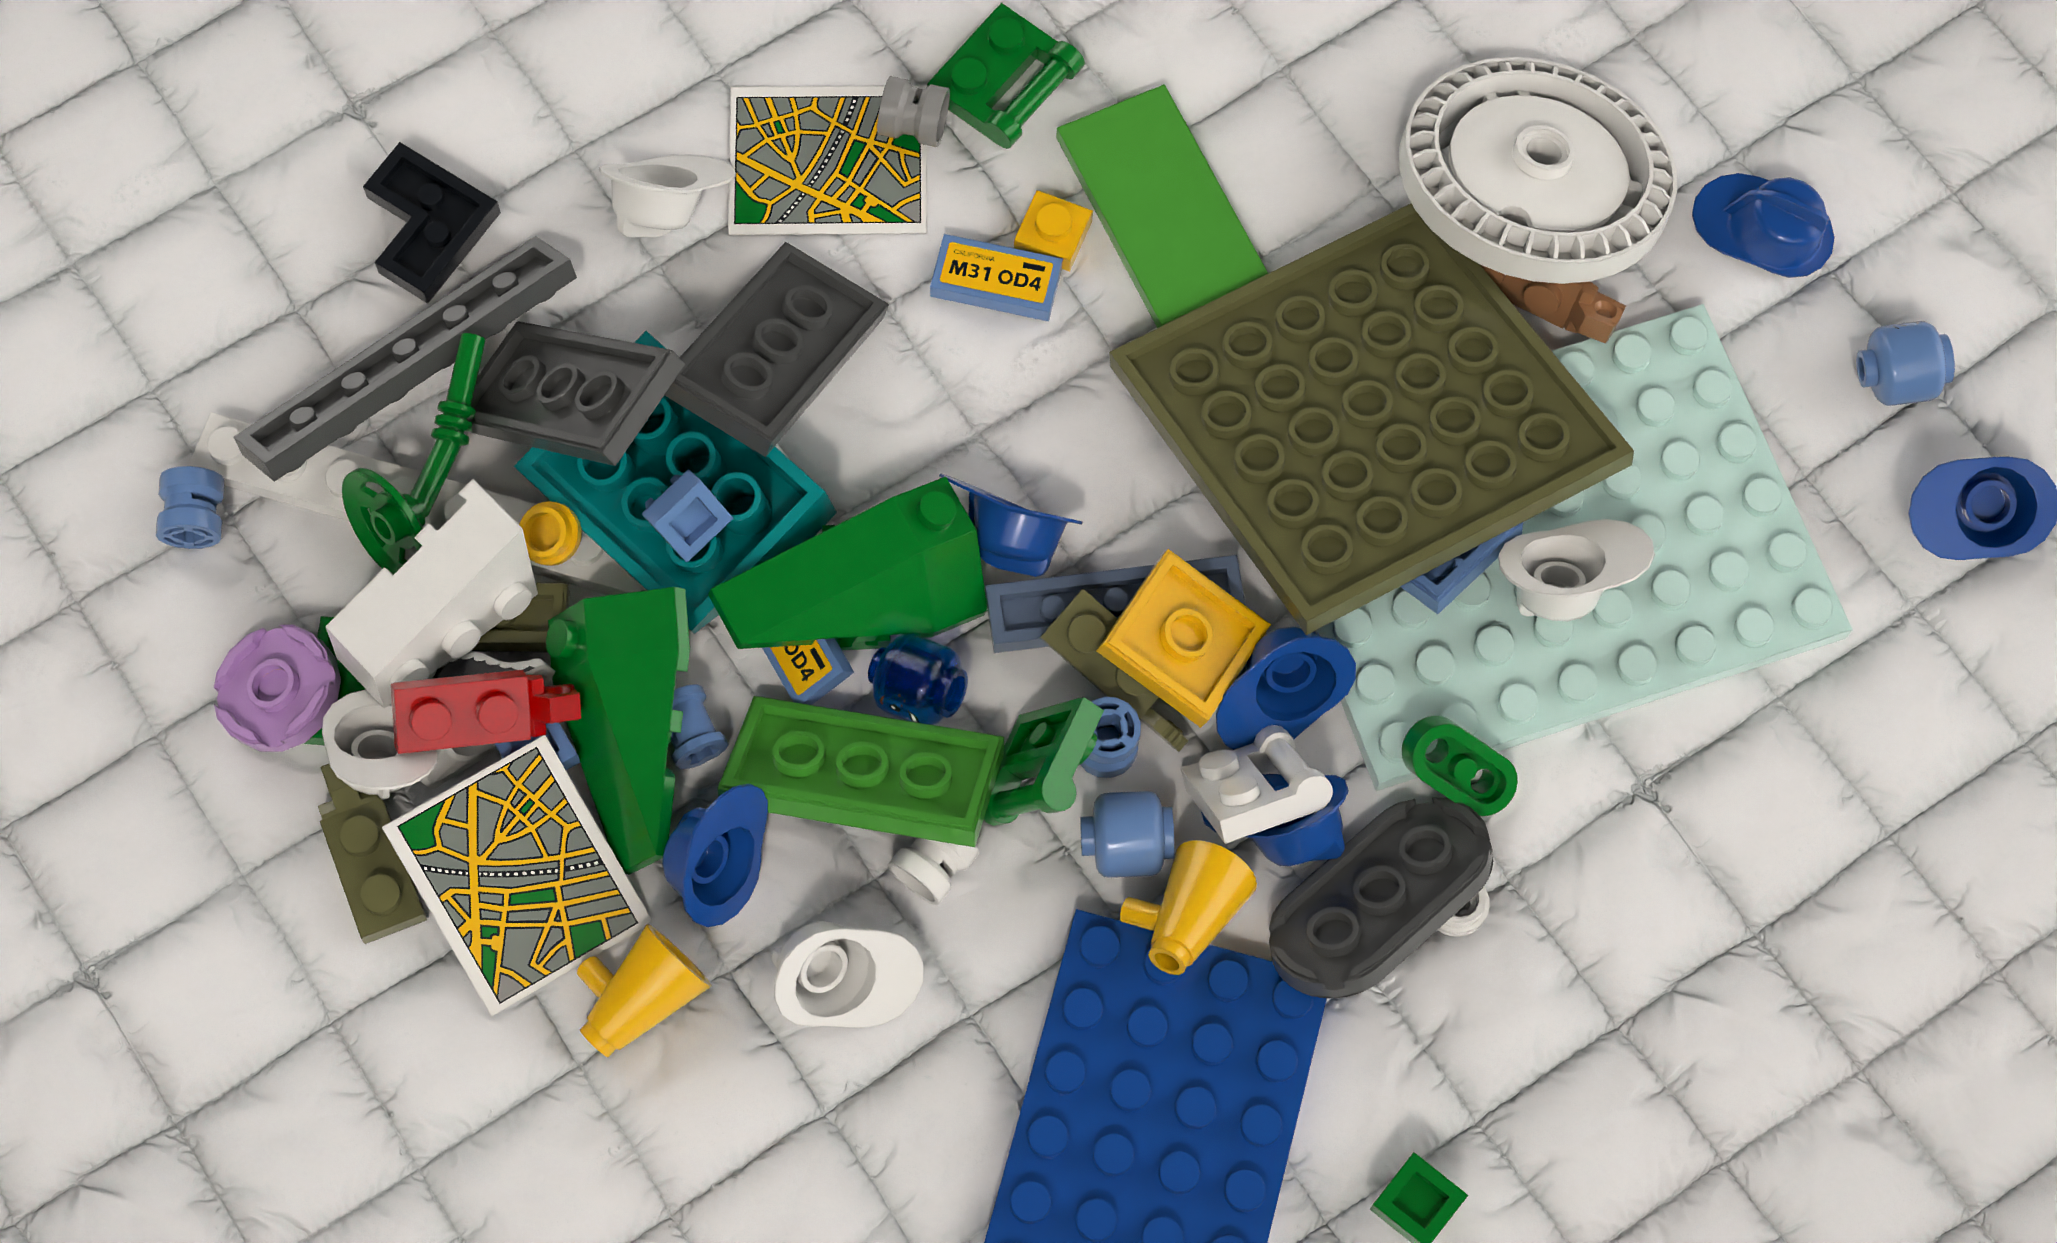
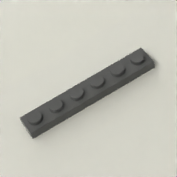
(403, 359)

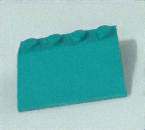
(766, 496)

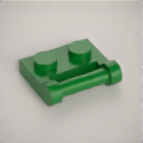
(991, 65)
(1044, 746)

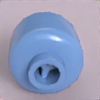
(1906, 363)
(1128, 834)

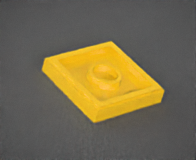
(1183, 638)

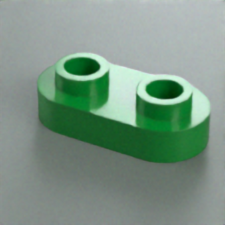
(1455, 764)

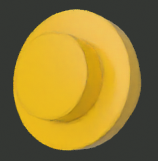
(551, 533)

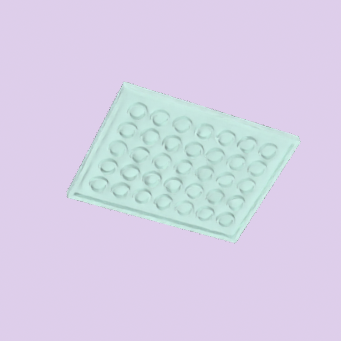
(1722, 596)

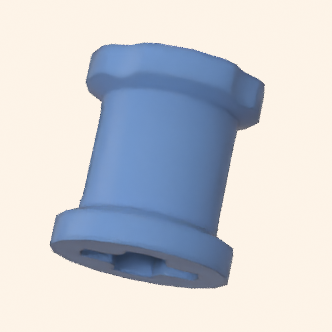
(698, 737)

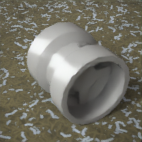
(913, 111)

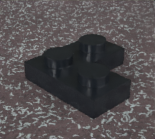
(441, 216)

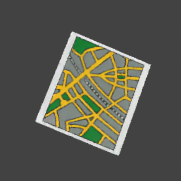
(817, 165)
(517, 875)

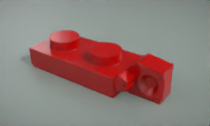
(477, 710)

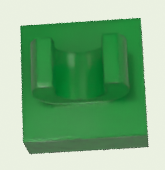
(1418, 1201)

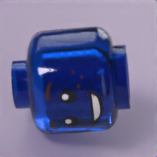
(917, 679)

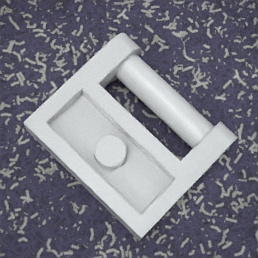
(1238, 797)

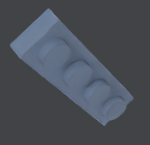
(1026, 608)

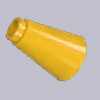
(1199, 900)
(642, 992)

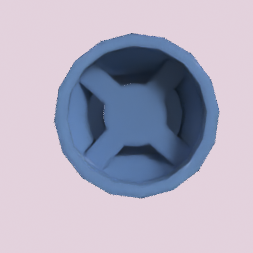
(190, 507)
(1113, 753)

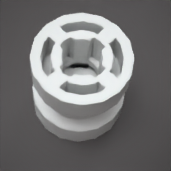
(929, 867)

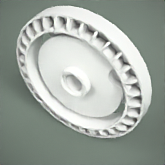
(1543, 153)

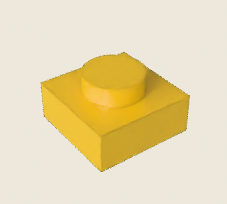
(1054, 228)

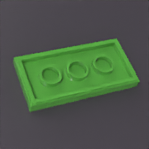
(1160, 204)
(866, 770)

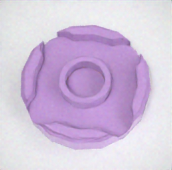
(276, 688)

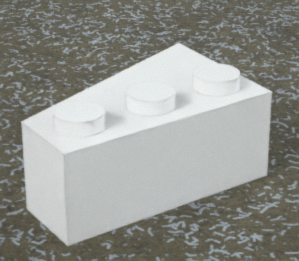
(439, 600)

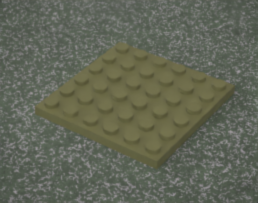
(1368, 415)

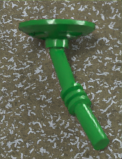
(399, 516)

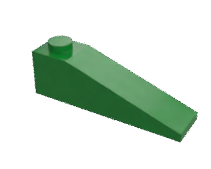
(880, 573)
(625, 666)

